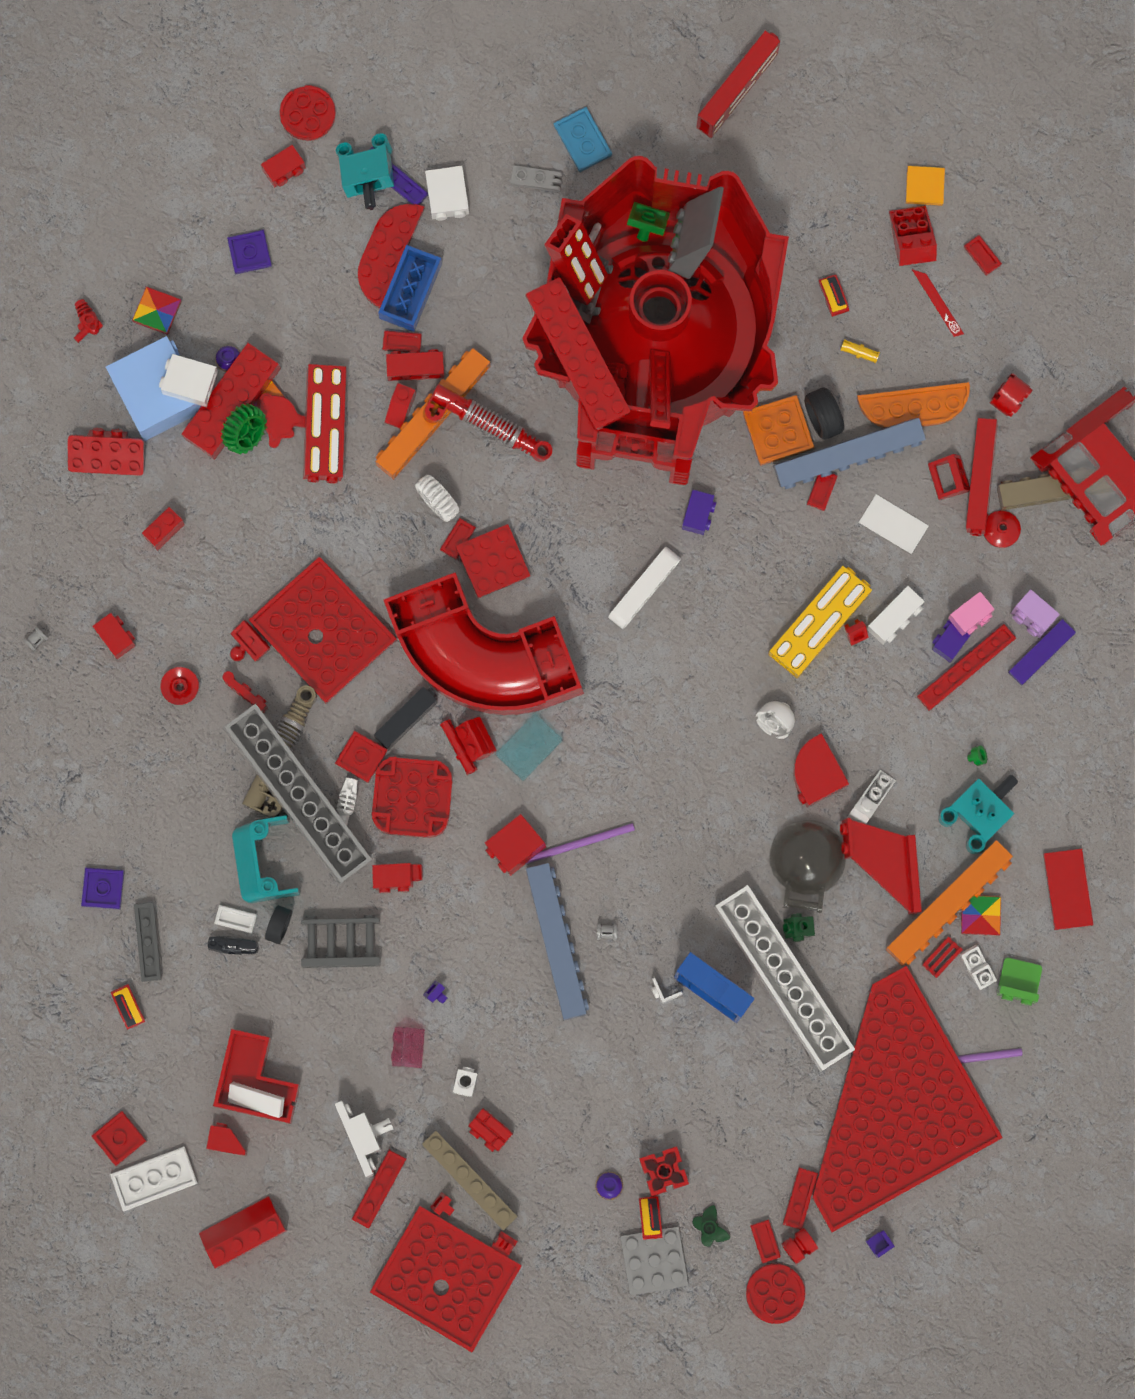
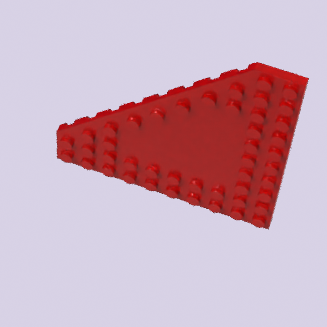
(901, 1107)

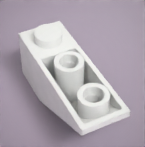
(872, 798)

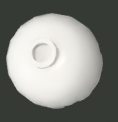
(776, 718)

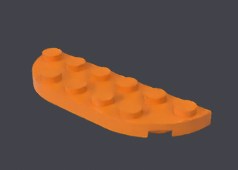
(929, 404)

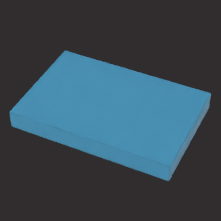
(582, 139)

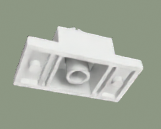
(363, 1135)

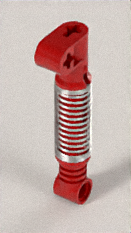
(485, 420)

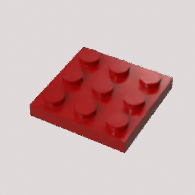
(492, 561)

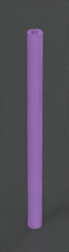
(583, 842)
(990, 1055)

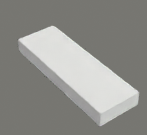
(256, 1099)

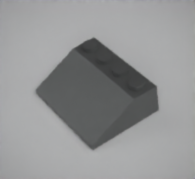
(694, 232)

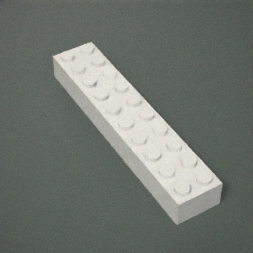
(784, 978)

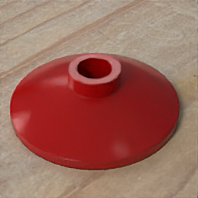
(1000, 538)
(175, 677)

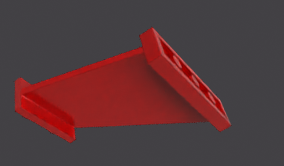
(886, 858)

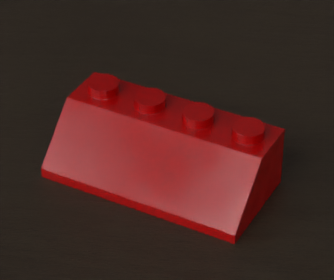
(242, 1232)

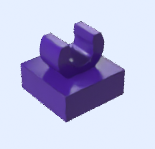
(435, 992)

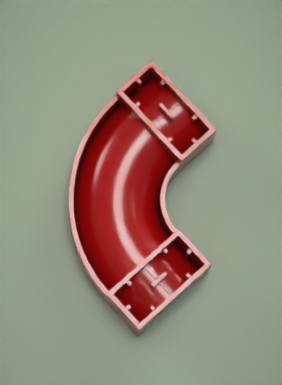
(478, 666)

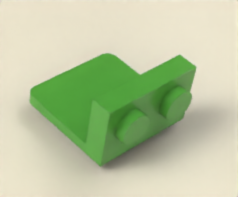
(1019, 981)

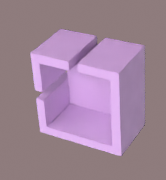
(1034, 614)

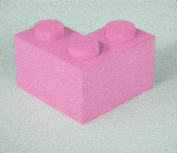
(971, 614)

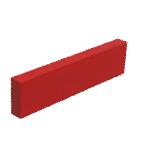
(379, 1189)

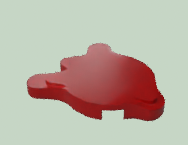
(280, 418)

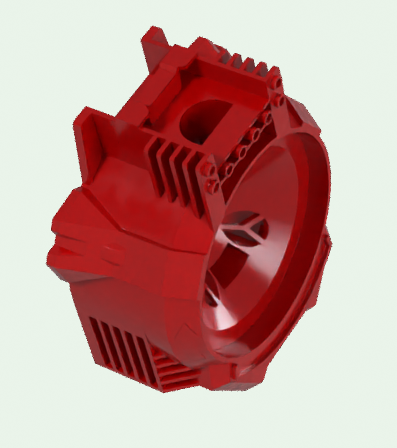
(713, 343)

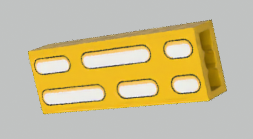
(820, 621)

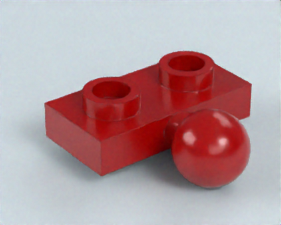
(249, 641)

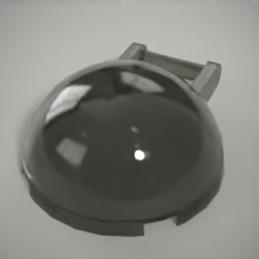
(807, 861)

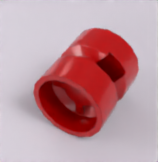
(799, 1246)

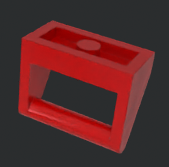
(958, 473)

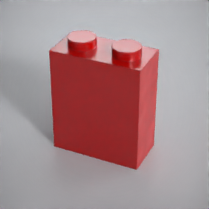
(514, 845)

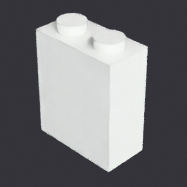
(447, 193)
(188, 380)

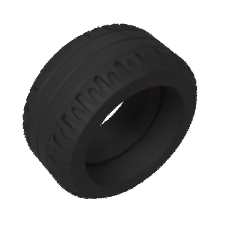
(824, 413)

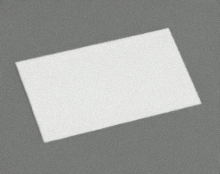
(893, 524)

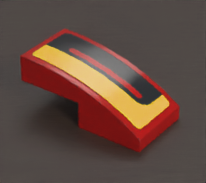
(833, 295)
(127, 1006)
(650, 1218)

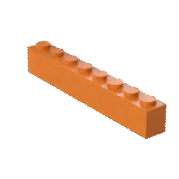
(418, 430)
(945, 907)

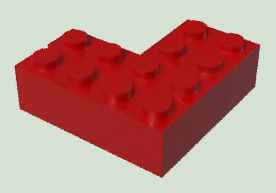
(245, 1065)

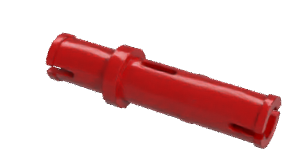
(458, 747)

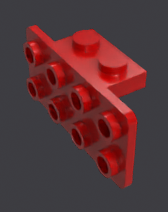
(106, 453)

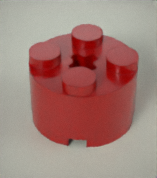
(1010, 394)

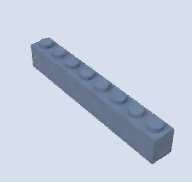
(849, 452)
(556, 941)

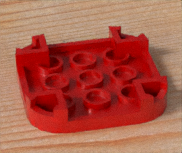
(412, 797)

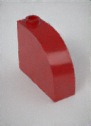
(817, 772)

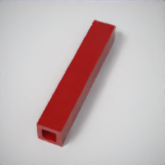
(981, 476)

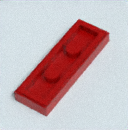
(800, 1198)

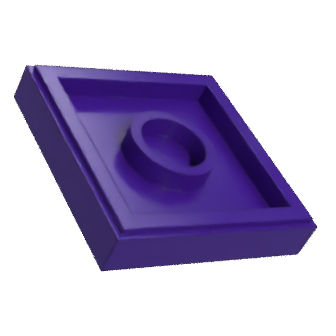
(249, 252)
(102, 888)

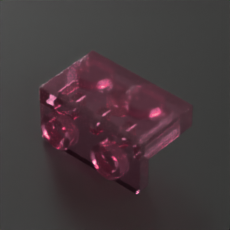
(407, 1047)

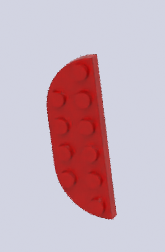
(385, 250)

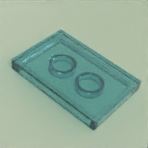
(529, 747)

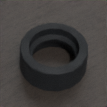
(278, 924)

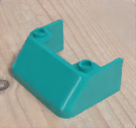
(253, 887)

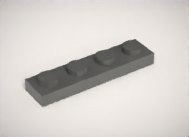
(147, 942)

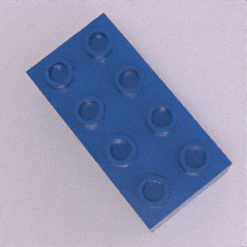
(410, 288)

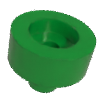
(978, 755)

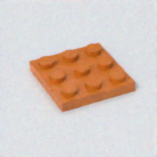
(778, 430)

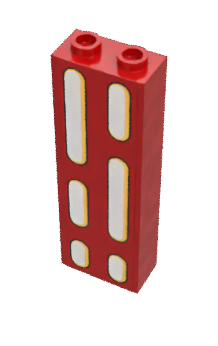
(738, 84)
(576, 259)
(324, 423)

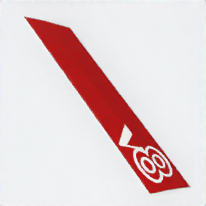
(938, 303)

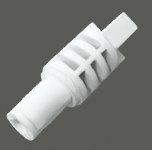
(347, 799)

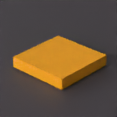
(925, 185)

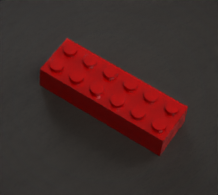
(240, 385)

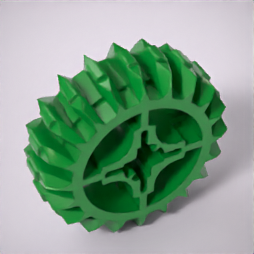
(243, 428)

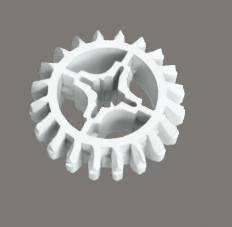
(437, 498)

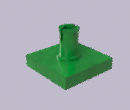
(647, 220)

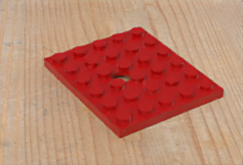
(322, 603)
(440, 1251)

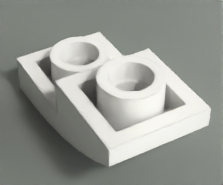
(977, 967)

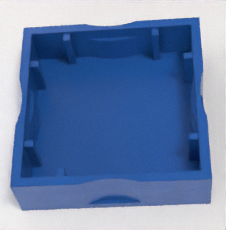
(713, 987)

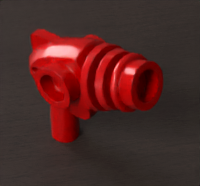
(88, 320)

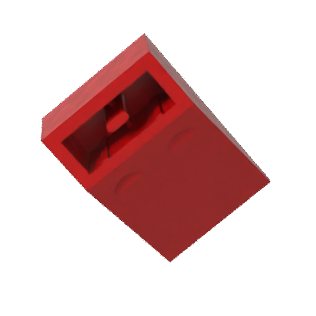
(913, 236)

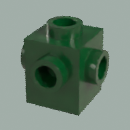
(798, 927)

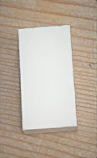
(235, 919)

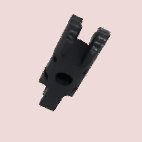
(232, 945)

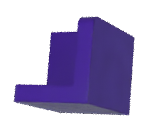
(880, 1243)

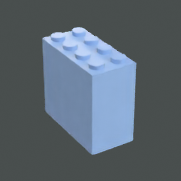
(138, 385)

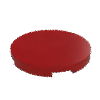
(307, 113)
(775, 1293)

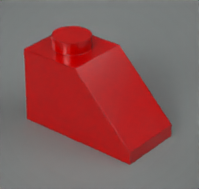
(400, 405)
(224, 1140)

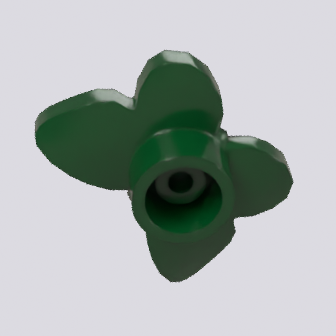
(709, 1227)

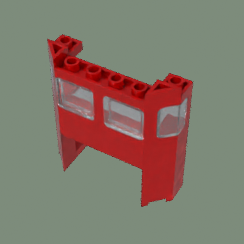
(1095, 469)

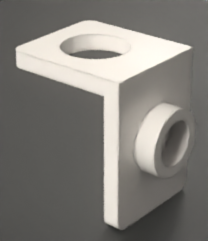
(657, 993)

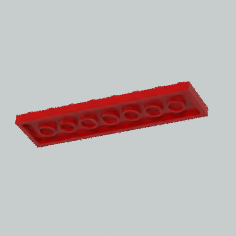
(578, 353)

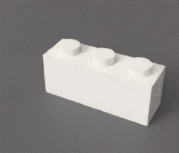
(896, 616)

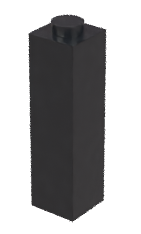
(406, 717)

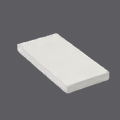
(153, 1179)

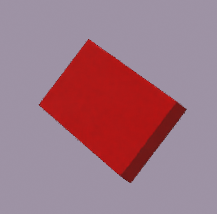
(1068, 889)

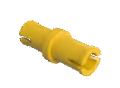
(859, 351)

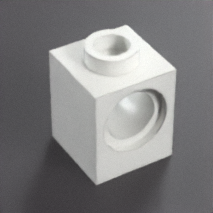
(469, 1090)

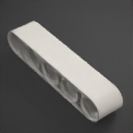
(644, 587)

